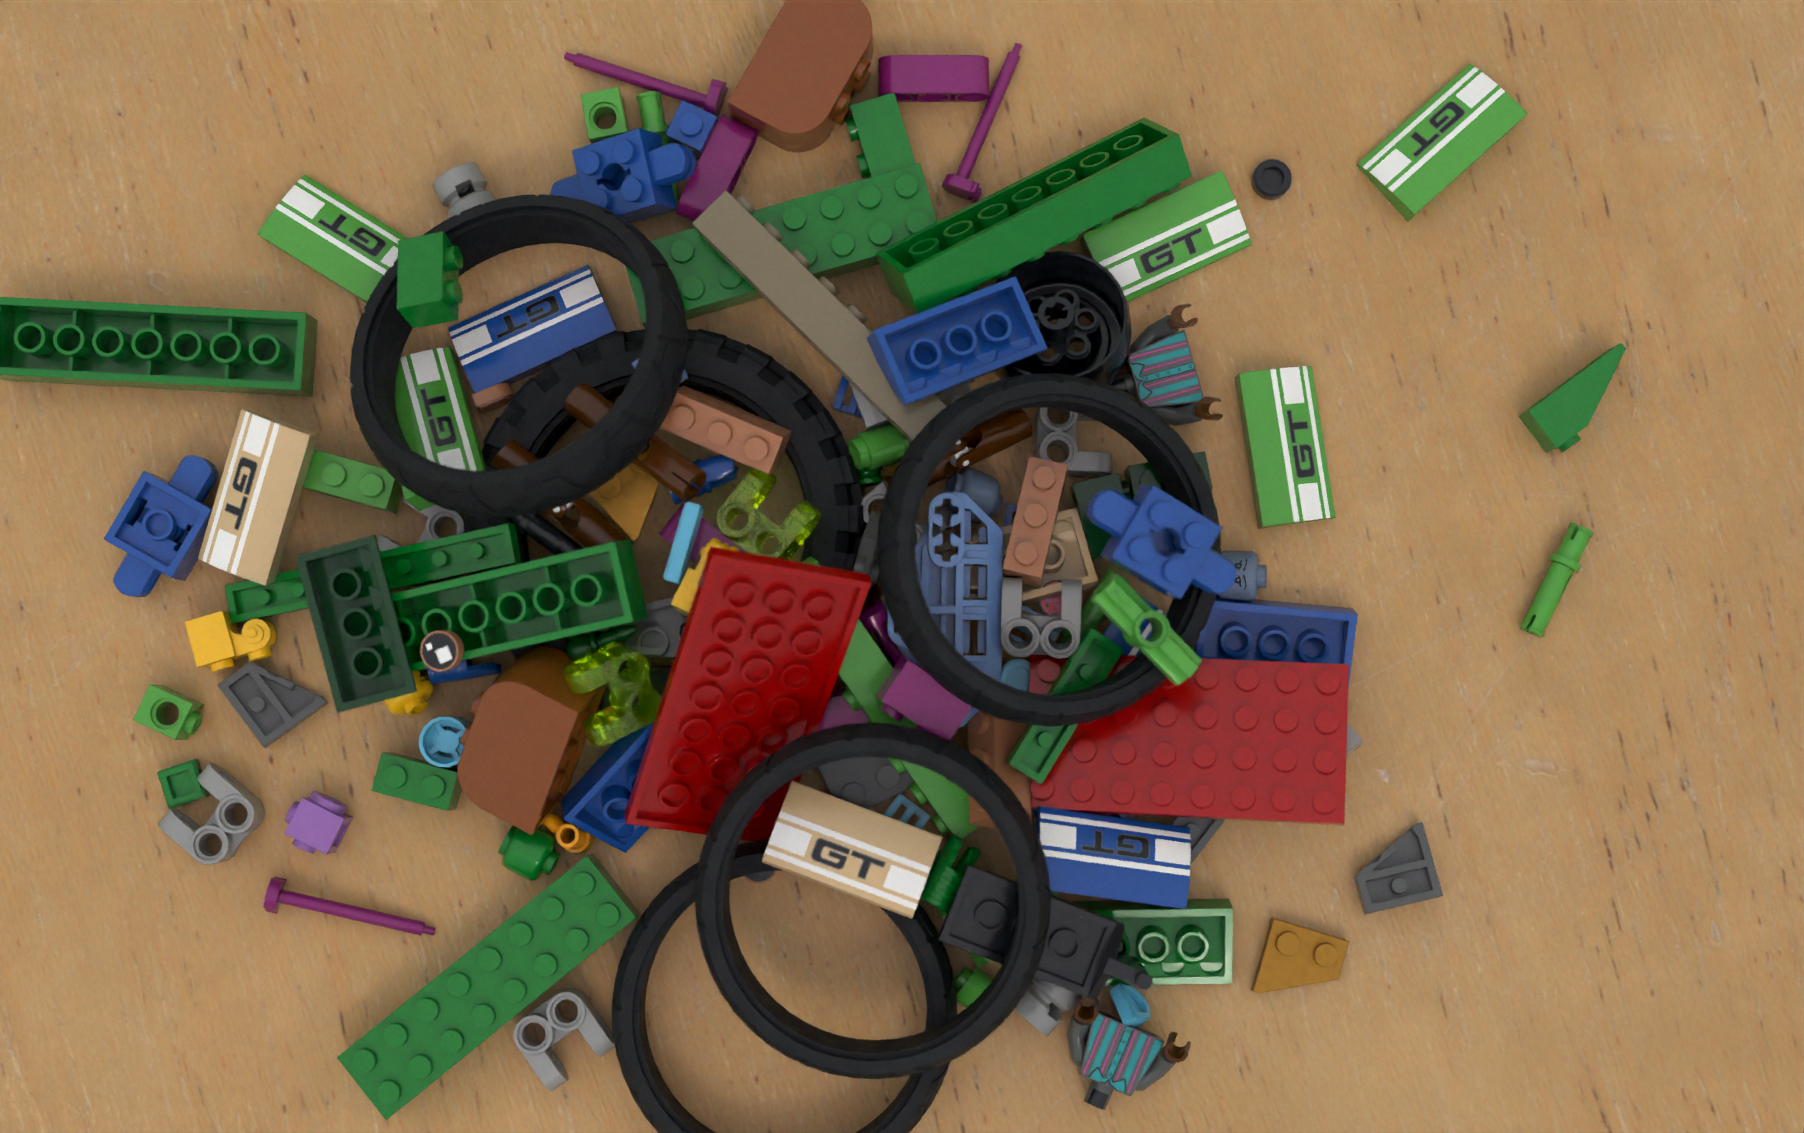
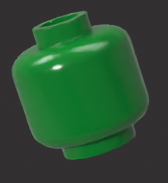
(528, 853)

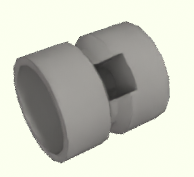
(462, 188)
(1044, 1003)

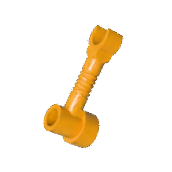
(583, 840)

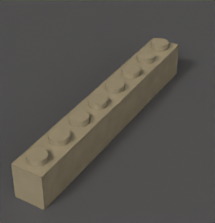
(809, 306)

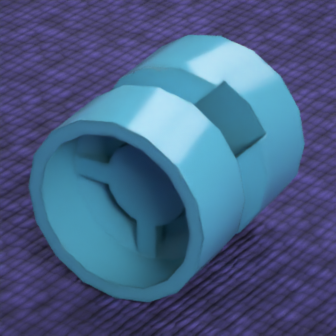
(441, 740)

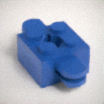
(628, 174)
(162, 526)
(1161, 541)

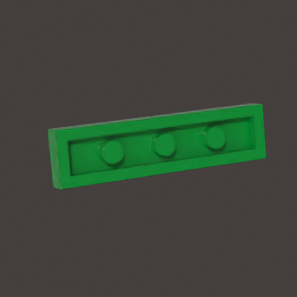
(1042, 745)

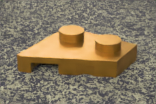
(629, 497)
(1297, 957)

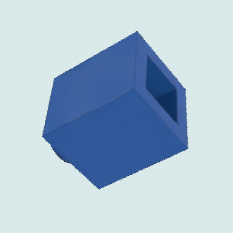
(691, 127)

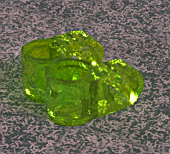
(746, 500)
(619, 717)

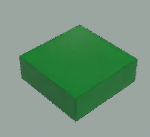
(181, 785)

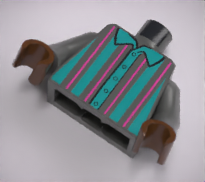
(1164, 372)
(1117, 1054)

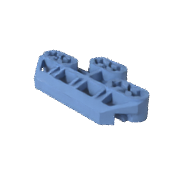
(949, 582)

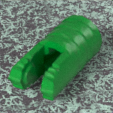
(943, 880)

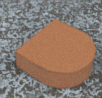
(492, 397)

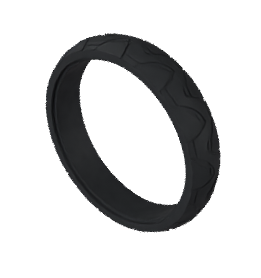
(599, 452)
(897, 532)
(631, 983)
(860, 1056)

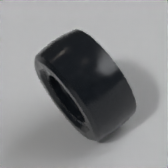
(1065, 289)

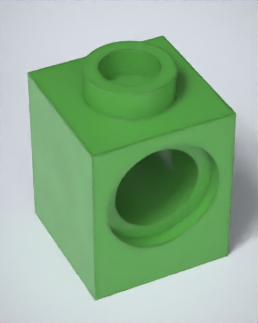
(604, 103)
(153, 709)

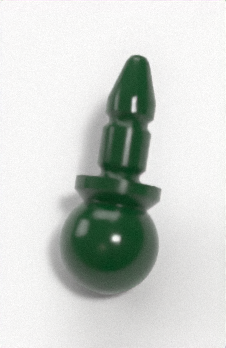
(584, 644)

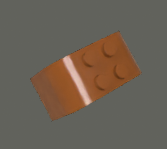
(806, 73)
(526, 739)

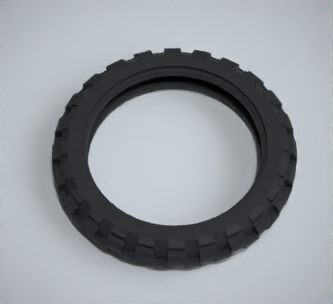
(714, 367)

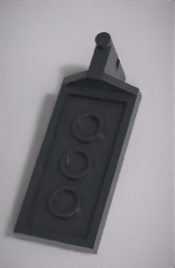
(1079, 943)

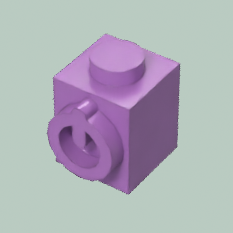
(317, 823)

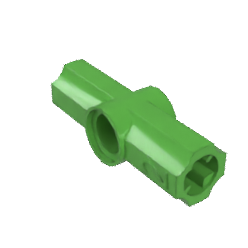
(1163, 647)

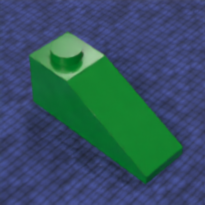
(1571, 405)

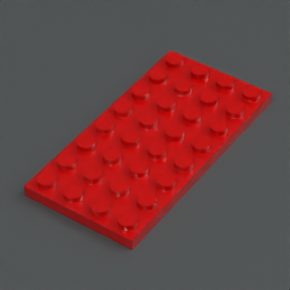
(743, 685)
(1218, 746)

